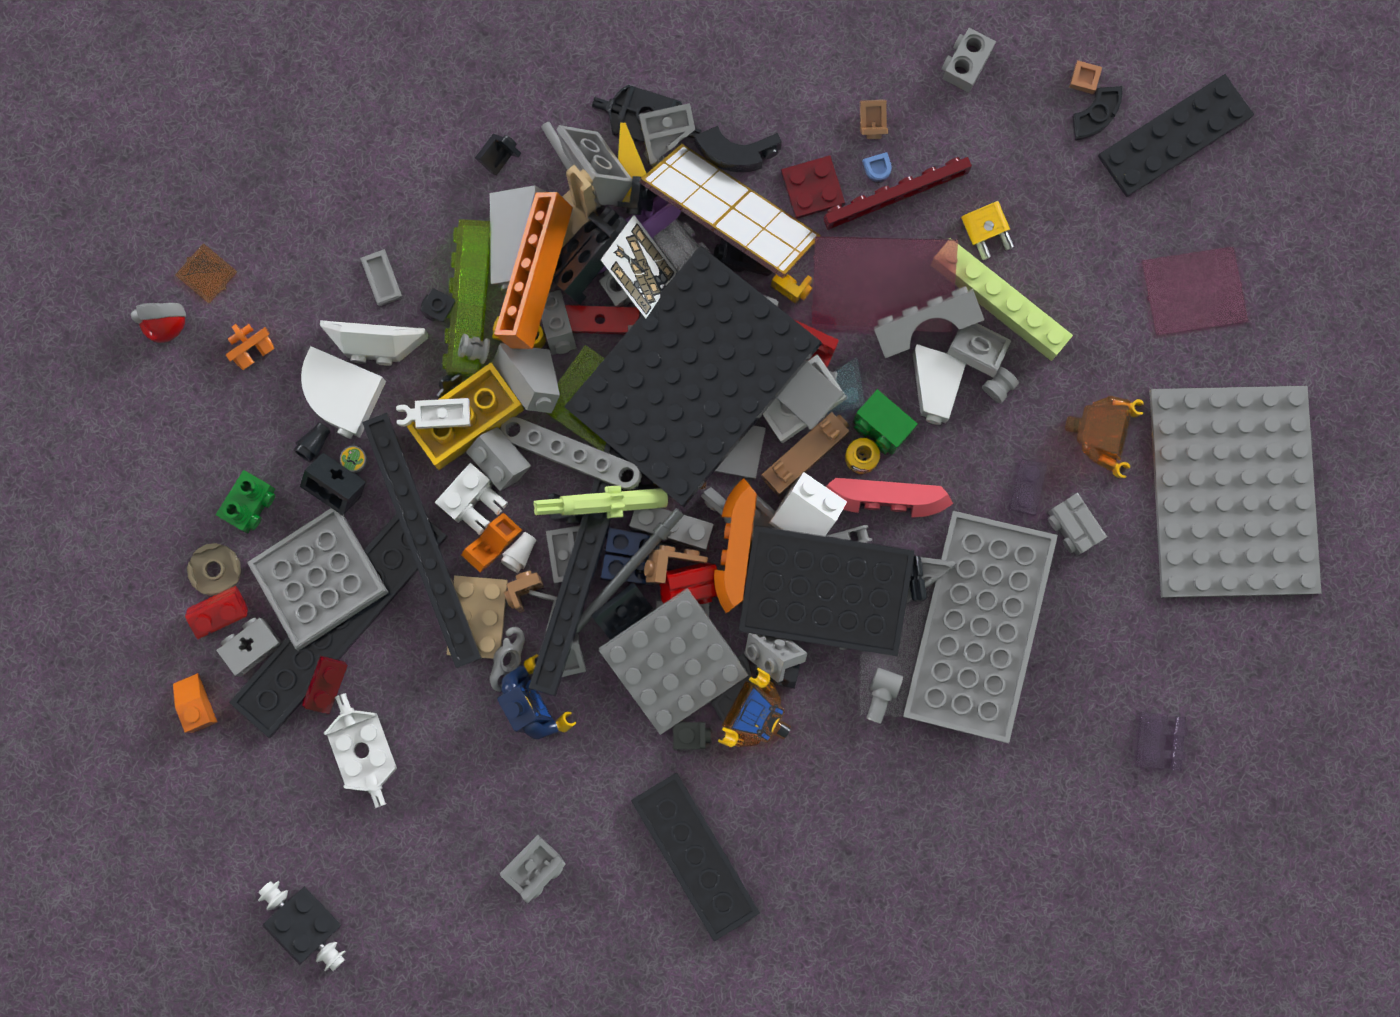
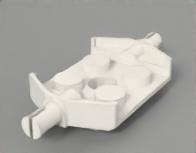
(345, 734)

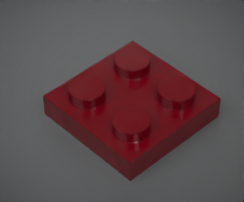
(812, 187)

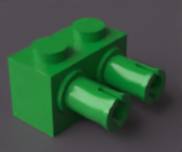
(246, 502)

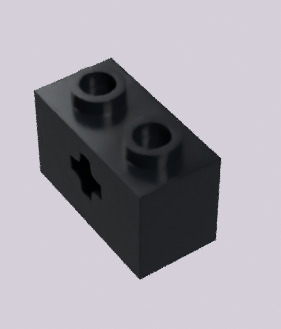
(332, 484)

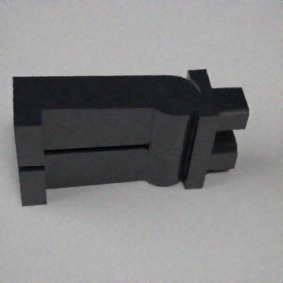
(582, 254)

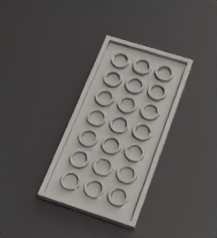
(981, 627)

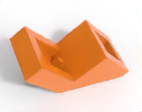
(492, 542)

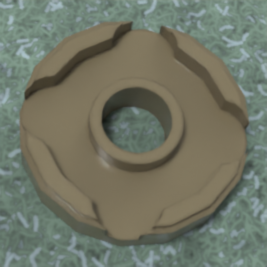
(200, 561)

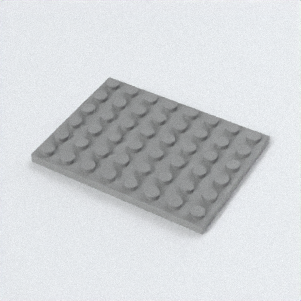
(1234, 492)

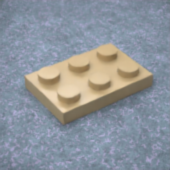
(485, 610)

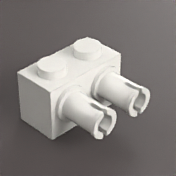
(465, 493)

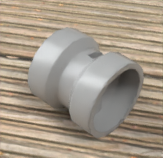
(1000, 385)

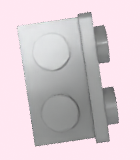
(773, 654)

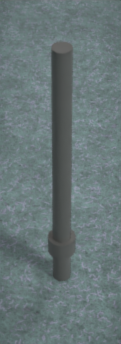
(661, 532)

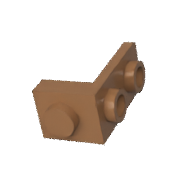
(656, 565)

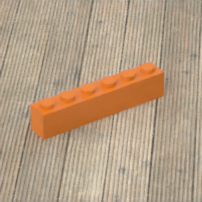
(533, 270)

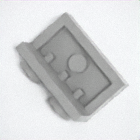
(533, 869)

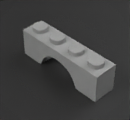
(896, 333)

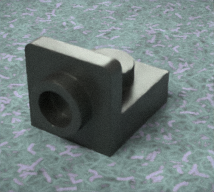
(691, 735)

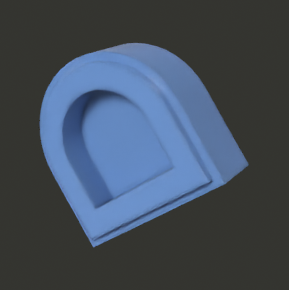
(878, 167)

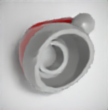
(160, 320)

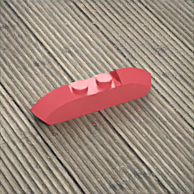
(922, 499)

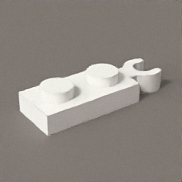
(437, 413)

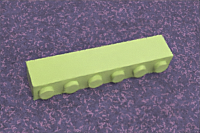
(1010, 306)

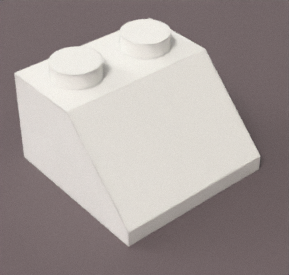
(808, 508)

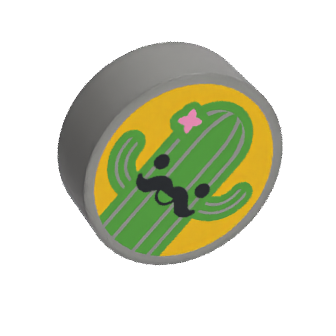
(353, 459)

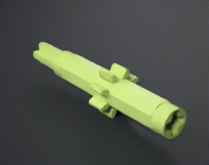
(611, 501)

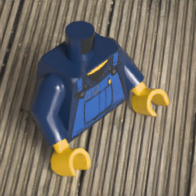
(525, 706)

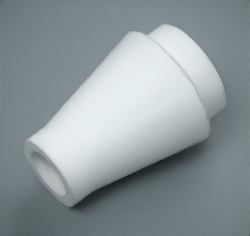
(518, 553)

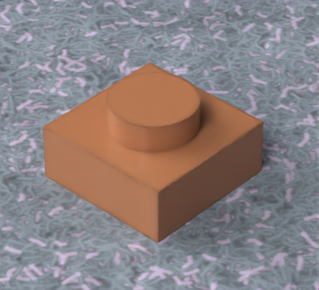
(1085, 77)

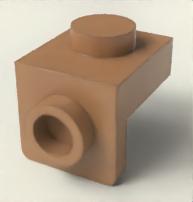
(873, 118)

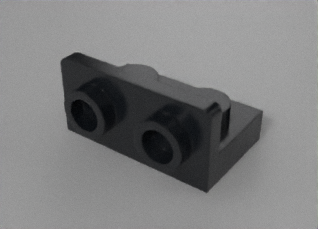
(622, 611)

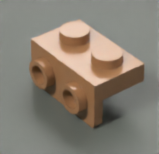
(525, 582)

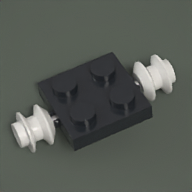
(301, 925)

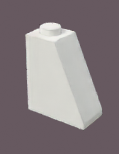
(937, 382)

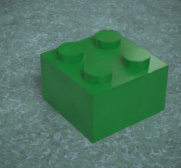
(883, 423)

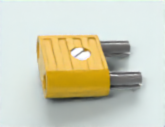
(985, 224)

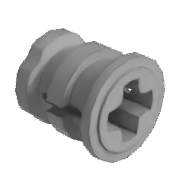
(474, 348)

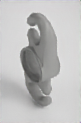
(515, 649)

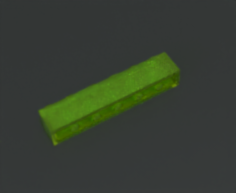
(469, 291)

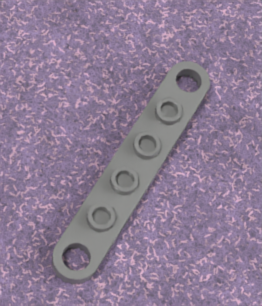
(571, 453)

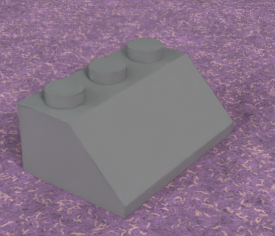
(590, 152)

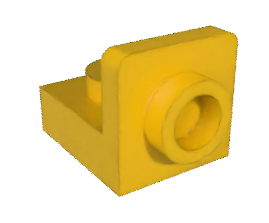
(788, 287)

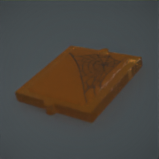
(206, 273)

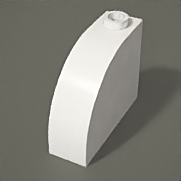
(340, 391)

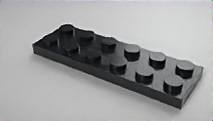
(1175, 135)
(695, 856)

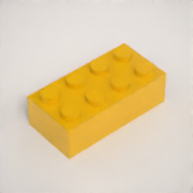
(490, 407)

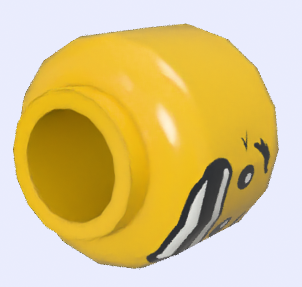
(870, 451)

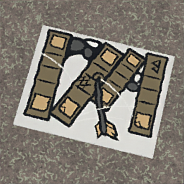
(639, 266)

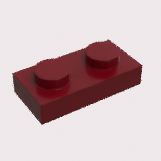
(324, 685)

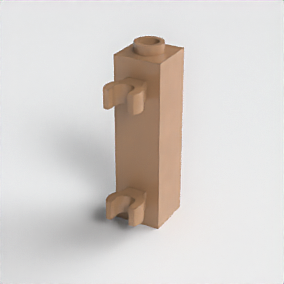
(806, 453)

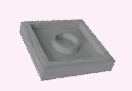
(979, 348)

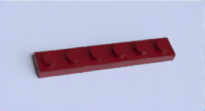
(886, 196)

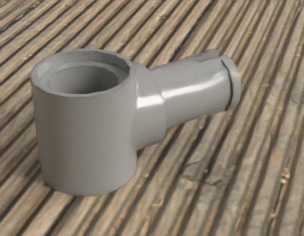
(884, 688)

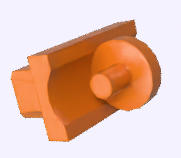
(239, 353)

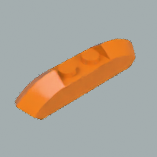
(741, 509)

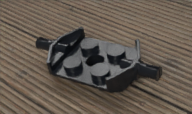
(629, 104)

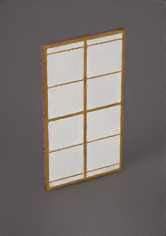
(730, 210)

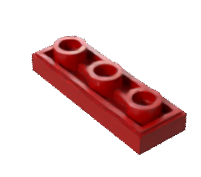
(617, 319)

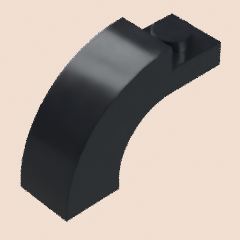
(734, 156)

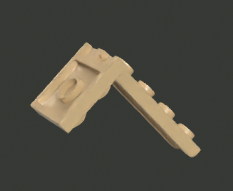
(580, 198)

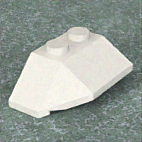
(374, 342)

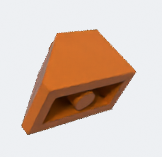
(193, 704)

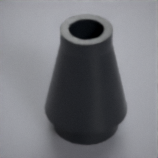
(311, 443)

